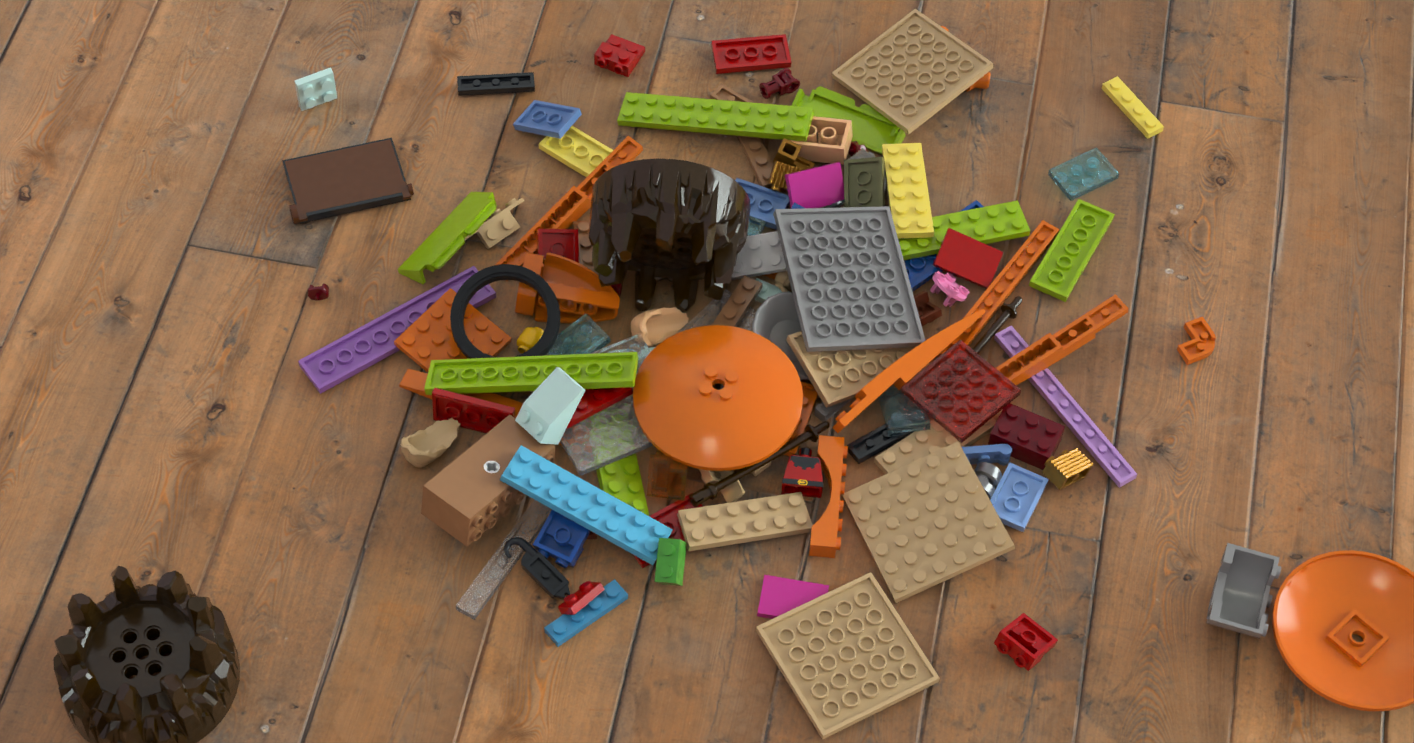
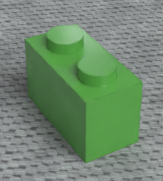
(670, 561)

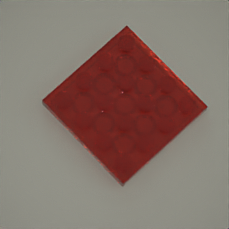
(961, 391)

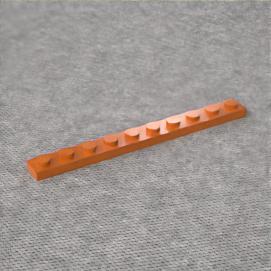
(1008, 279)

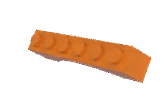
(824, 532)

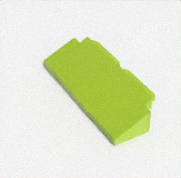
(868, 125)
(449, 235)

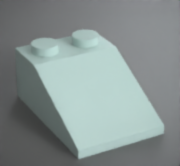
(550, 407)

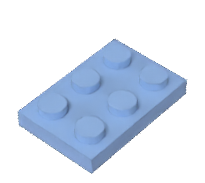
(1018, 496)

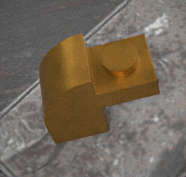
(788, 155)

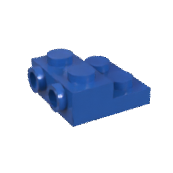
(561, 539)

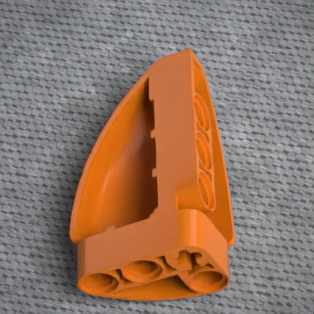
(574, 287)

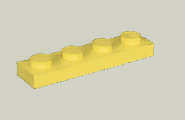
(1132, 107)

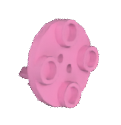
(950, 287)

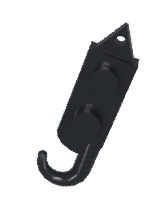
(540, 569)

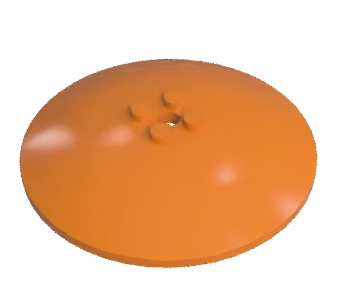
(714, 426)
(1344, 597)

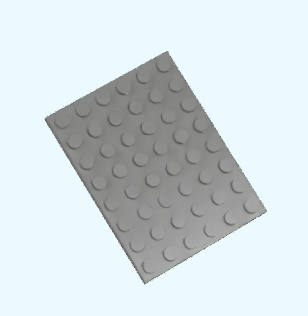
(848, 278)

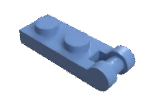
(988, 453)

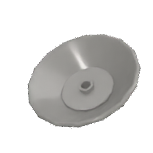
(777, 320)

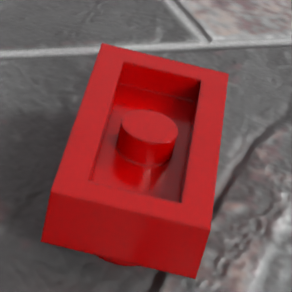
(575, 602)

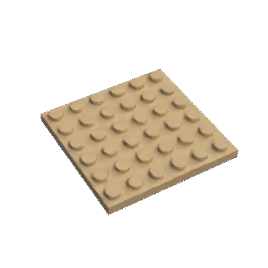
(912, 71)
(927, 522)
(847, 655)

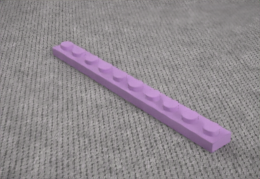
(1071, 414)

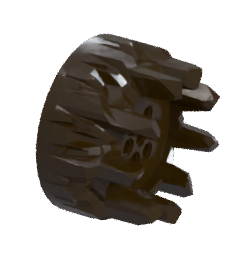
(667, 224)
(193, 681)

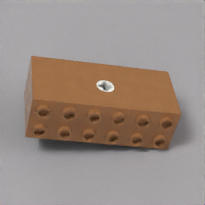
(468, 492)

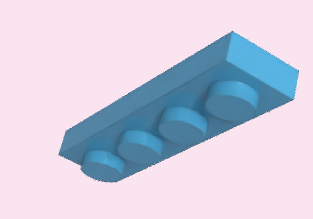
(569, 625)

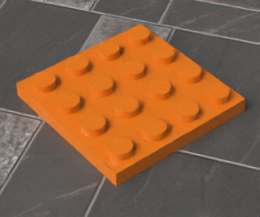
(433, 339)

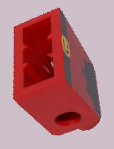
(803, 475)

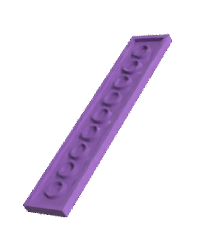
(376, 339)

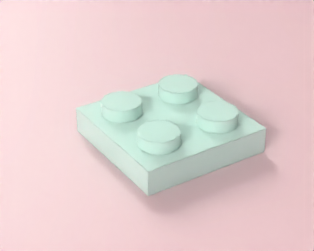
(316, 89)

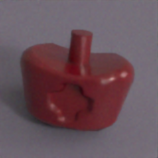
(855, 147)
(319, 292)

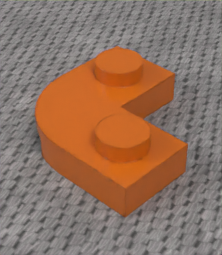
(1201, 344)

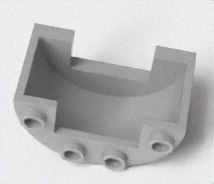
(1243, 591)

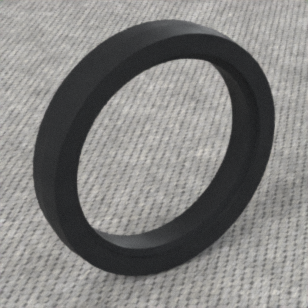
(498, 273)

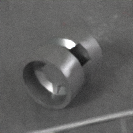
(989, 476)

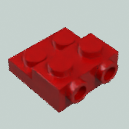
(618, 55)
(1025, 641)

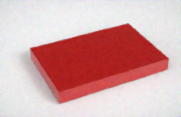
(968, 258)

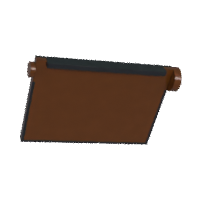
(345, 181)

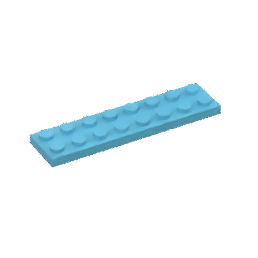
(585, 504)

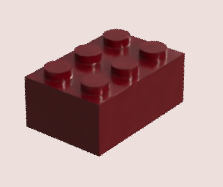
(1028, 434)

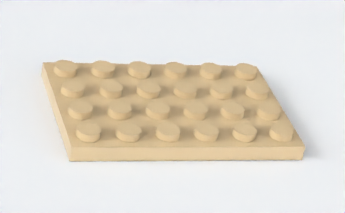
(842, 373)

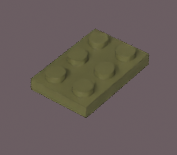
(864, 182)

